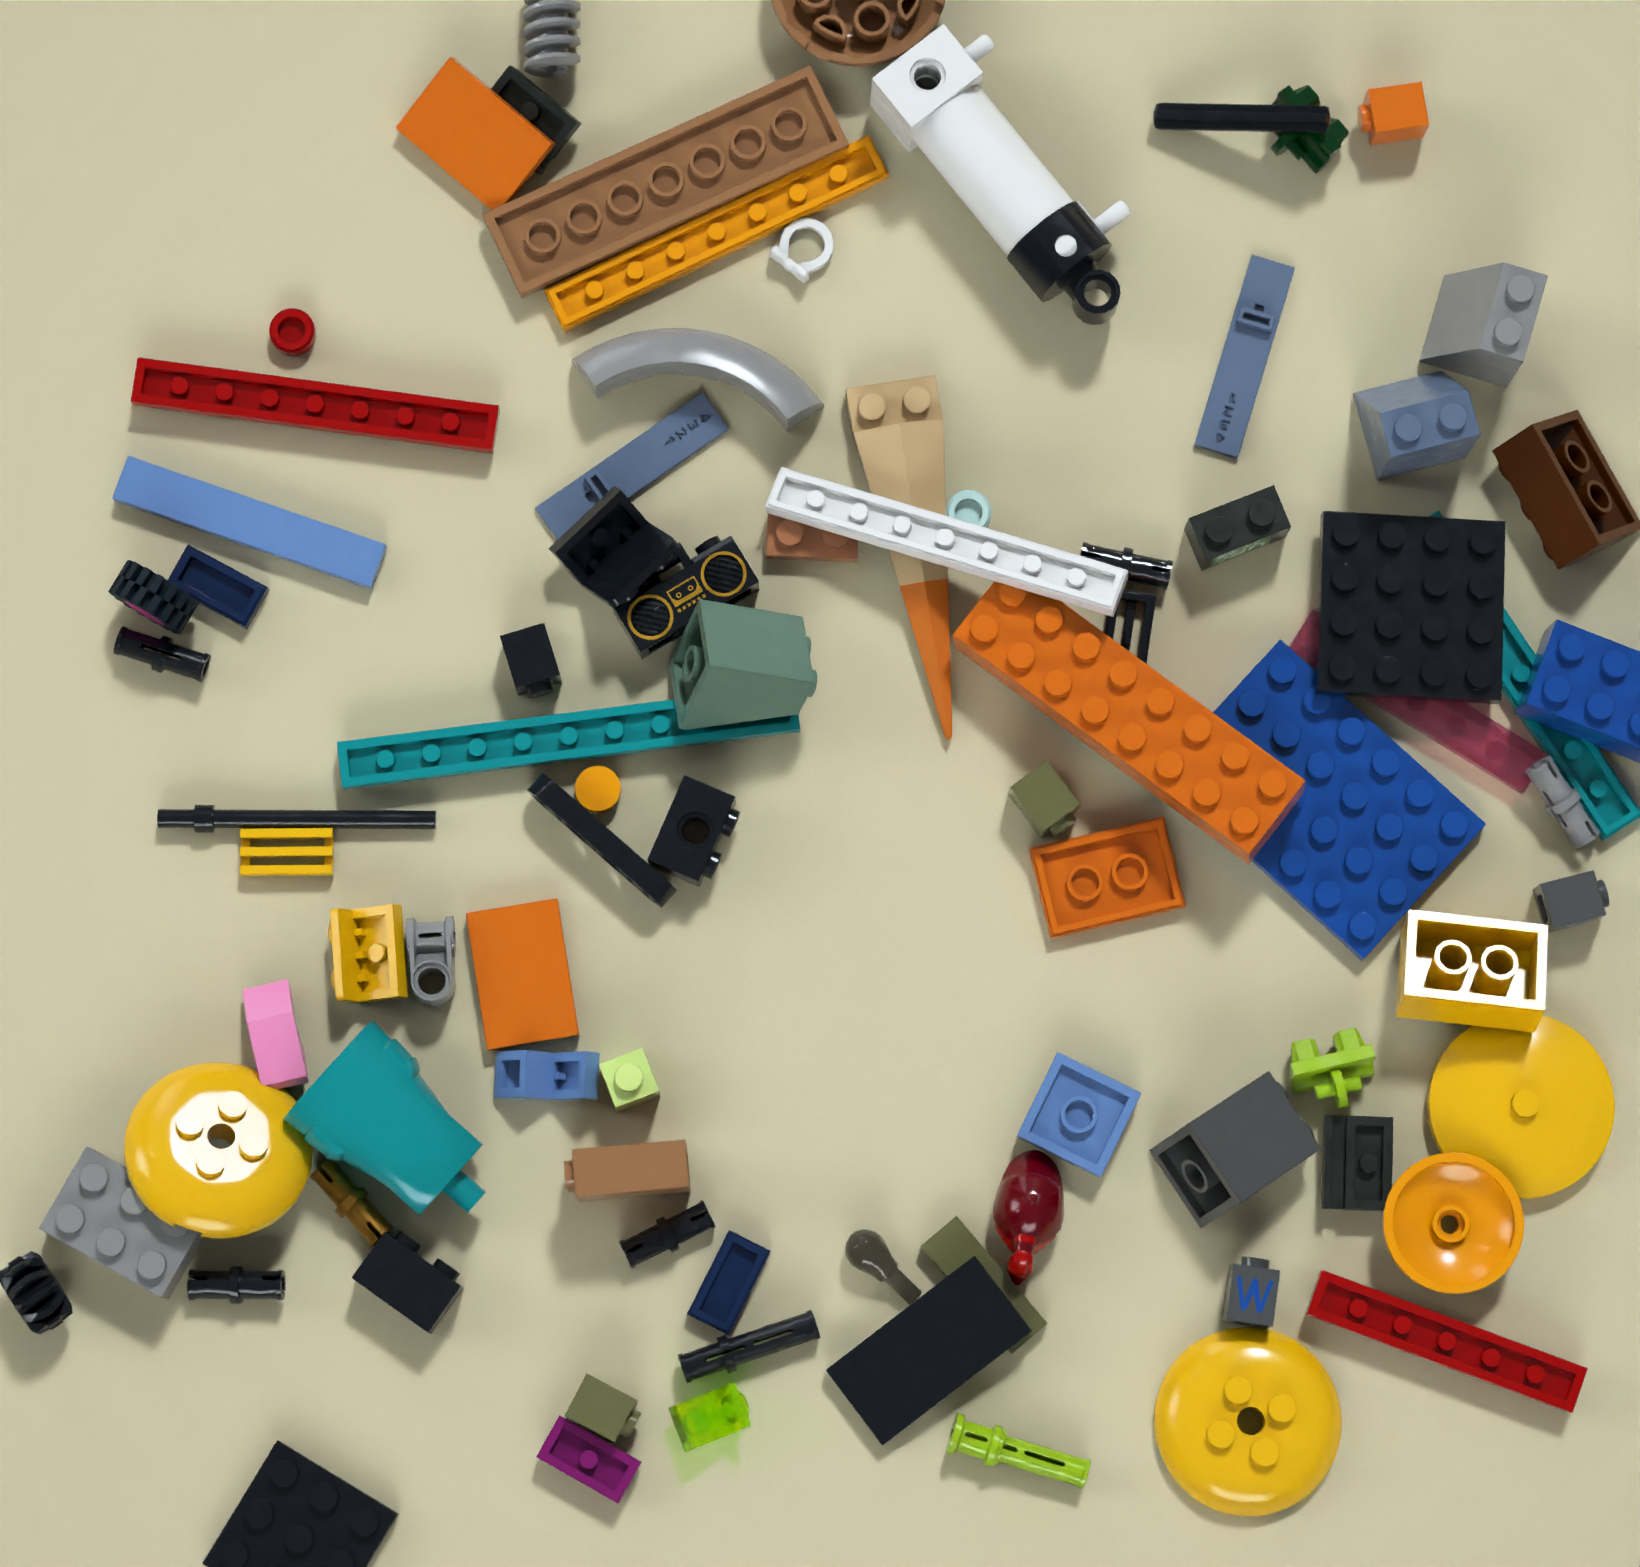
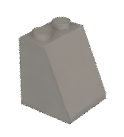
(1484, 321)

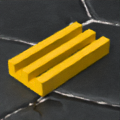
(325, 851)

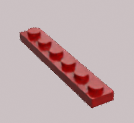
(1446, 1341)

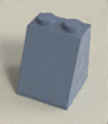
(1416, 423)

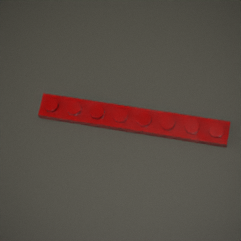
(315, 405)

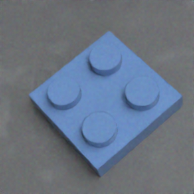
(1078, 1115)

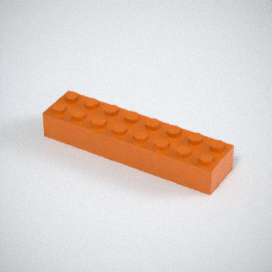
(1131, 716)

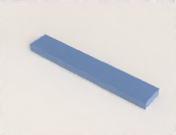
(249, 522)

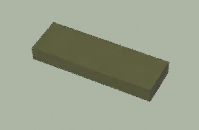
(955, 1246)

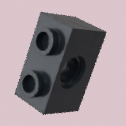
(694, 804)

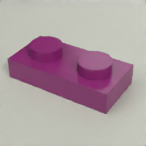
(589, 1459)

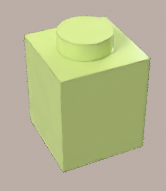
(629, 1079)

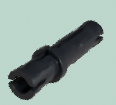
(695, 1364)

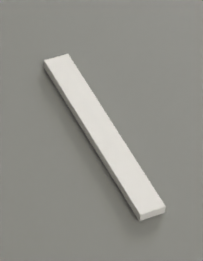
(947, 541)

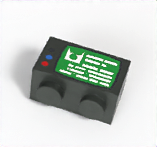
(1237, 527)

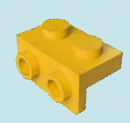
(368, 954)

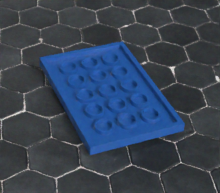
(1370, 815)

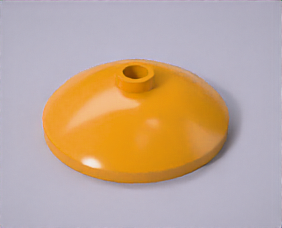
(1485, 1215)

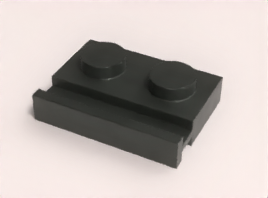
(537, 109)
(1357, 1162)

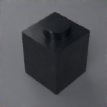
(531, 661)

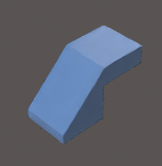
(546, 1075)

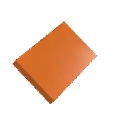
(475, 135)
(1106, 878)
(522, 974)

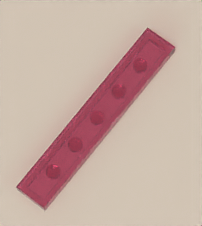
(1449, 724)

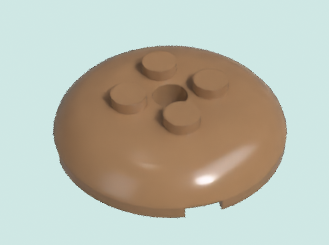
(858, 30)

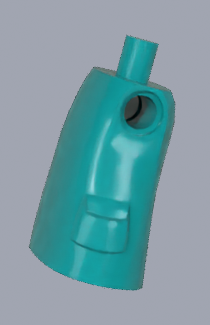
(388, 1123)

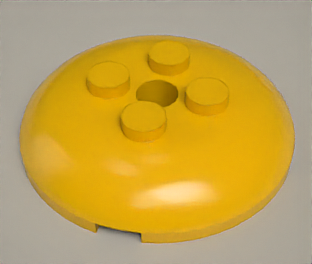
(209, 1187)
(1200, 1429)

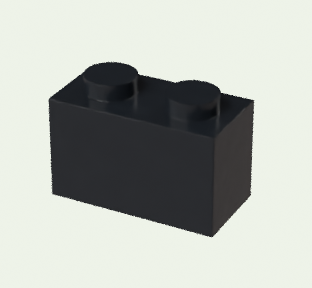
(408, 1281)

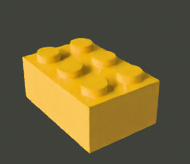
(1472, 971)

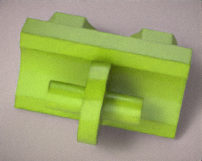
(1334, 1072)

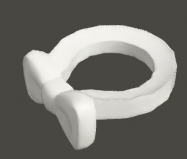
(802, 270)

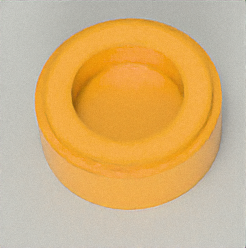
(598, 789)

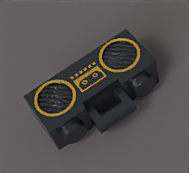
(664, 608)

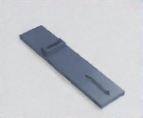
(1244, 356)
(636, 463)

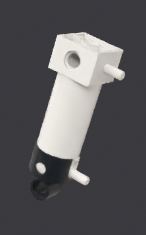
(996, 172)

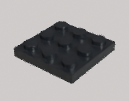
(301, 1519)

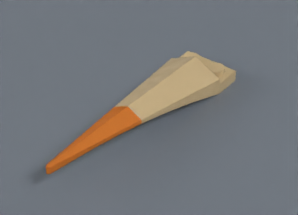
(902, 457)

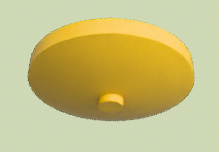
(1523, 1103)

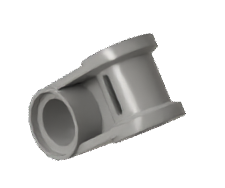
(432, 950)

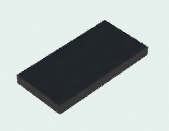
(928, 1350)

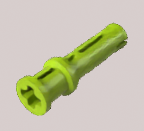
(995, 1446)

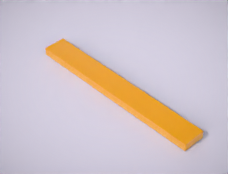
(715, 234)

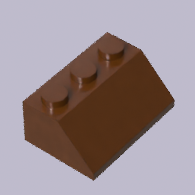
(1566, 488)

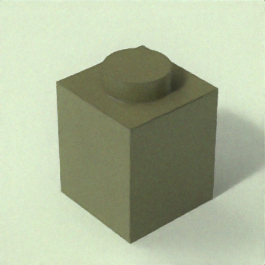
(1045, 800)
(603, 1409)

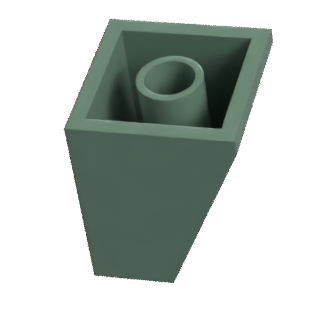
(740, 666)

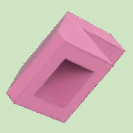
(275, 1035)

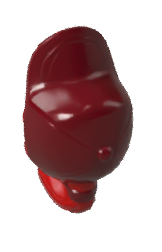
(1028, 1209)

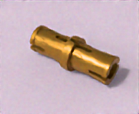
(351, 1202)

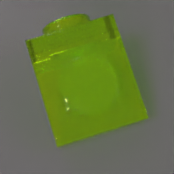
(710, 1416)

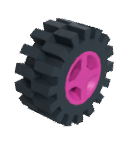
(153, 597)

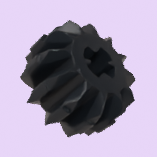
(35, 1292)

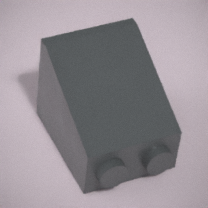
(1235, 1149)

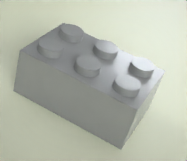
(110, 1224)

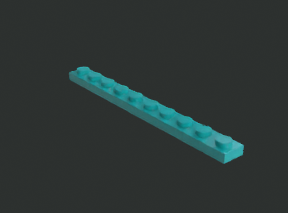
(534, 743)

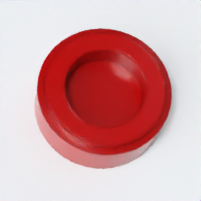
(292, 332)

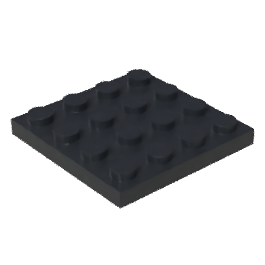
(1410, 607)

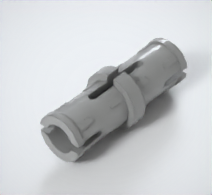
(1562, 802)

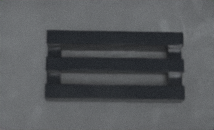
(1132, 598)

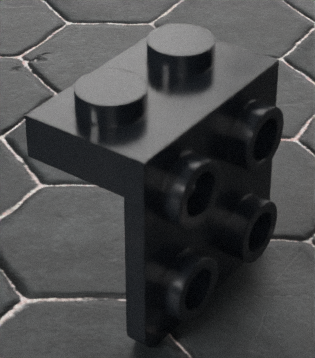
(613, 549)

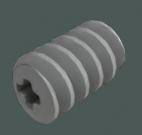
(549, 37)

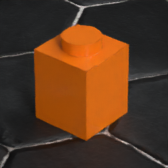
(1394, 113)

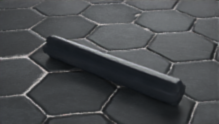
(1242, 117)

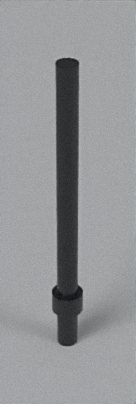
(205, 819)

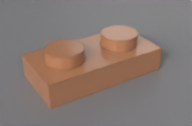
(802, 542)

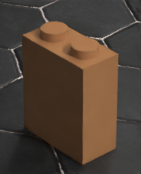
(628, 1170)

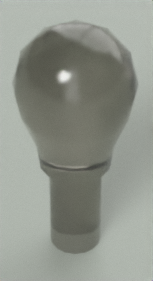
(871, 1255)

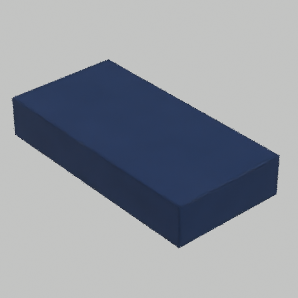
(218, 586)
(728, 1282)

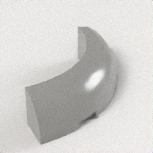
(704, 356)

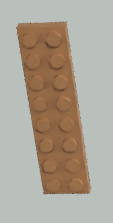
(664, 181)

